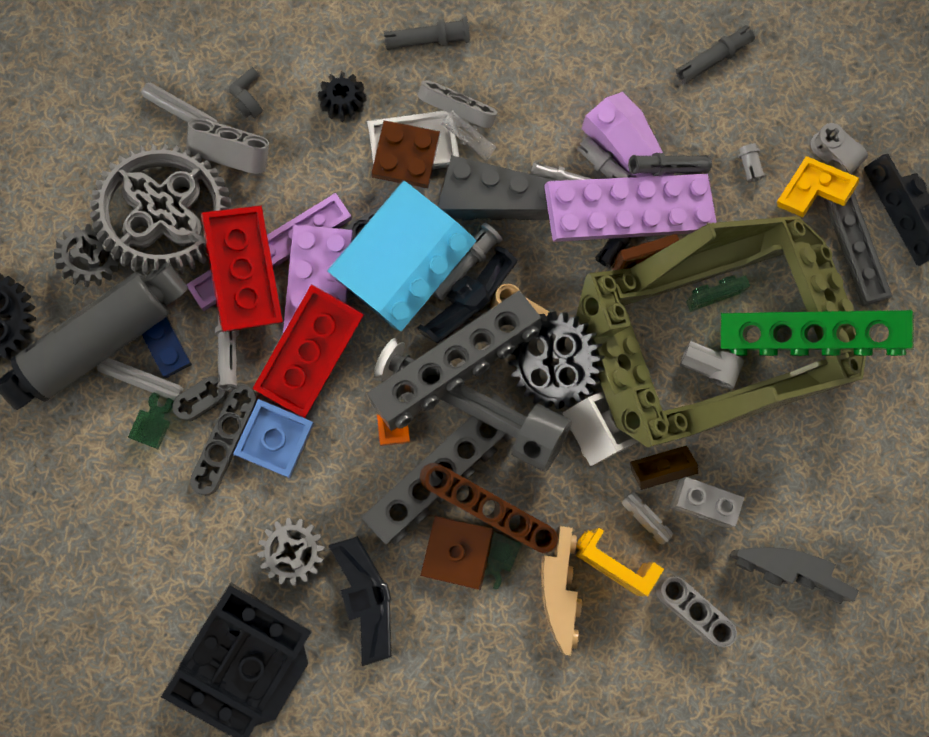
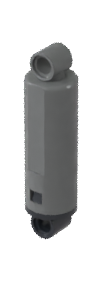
(90, 336)

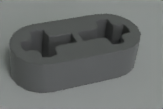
(194, 393)

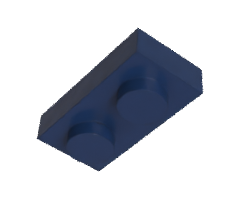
(166, 348)

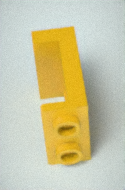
(637, 583)

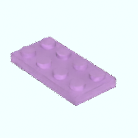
(310, 257)

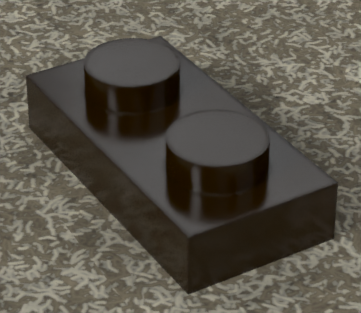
(664, 467)

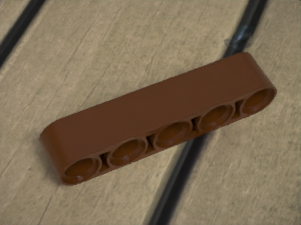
(499, 517)

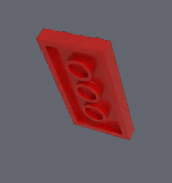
(241, 268)
(308, 351)

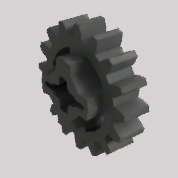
(80, 264)

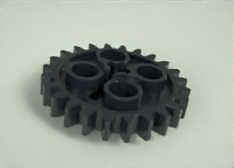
(17, 308)
(581, 359)

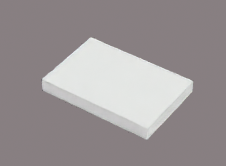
(447, 142)

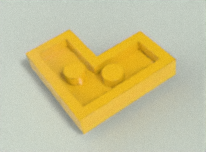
(816, 179)

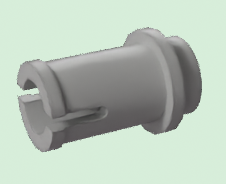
(751, 162)

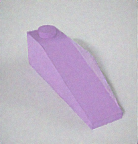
(621, 130)

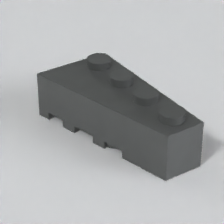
(492, 192)

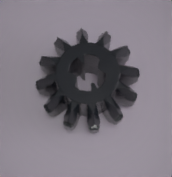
(349, 89)

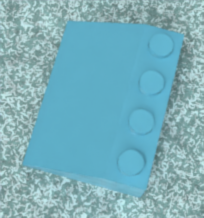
(402, 256)

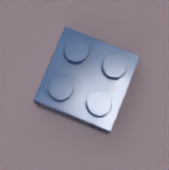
(273, 438)

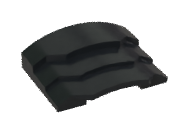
(240, 665)

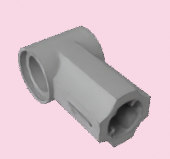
(720, 366)

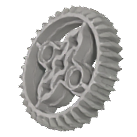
(156, 196)

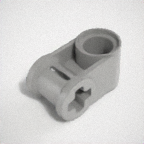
(840, 151)

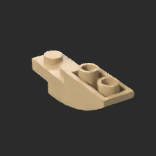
(560, 604)

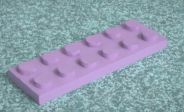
(628, 206)

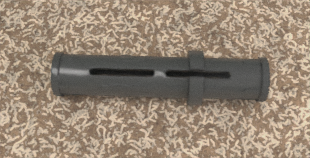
(723, 49)
(660, 164)

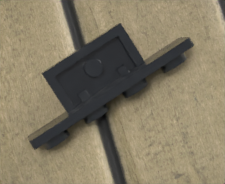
(905, 202)

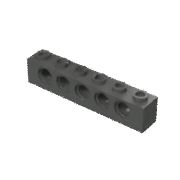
(512, 311)
(379, 517)

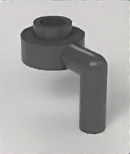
(246, 103)

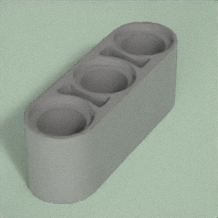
(227, 146)
(710, 615)

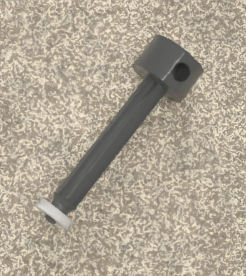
(537, 436)

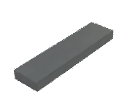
(859, 251)

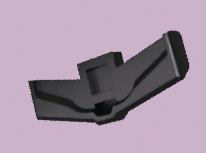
(470, 296)
(366, 599)

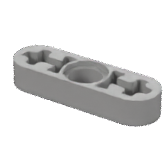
(462, 105)

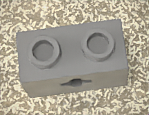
(707, 502)

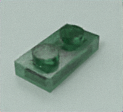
(727, 288)

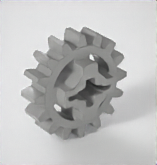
(298, 564)

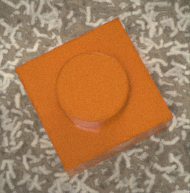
(393, 437)

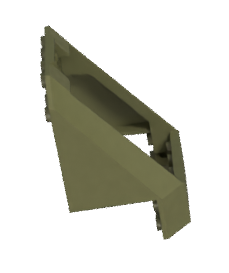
(697, 257)

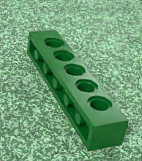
(899, 323)

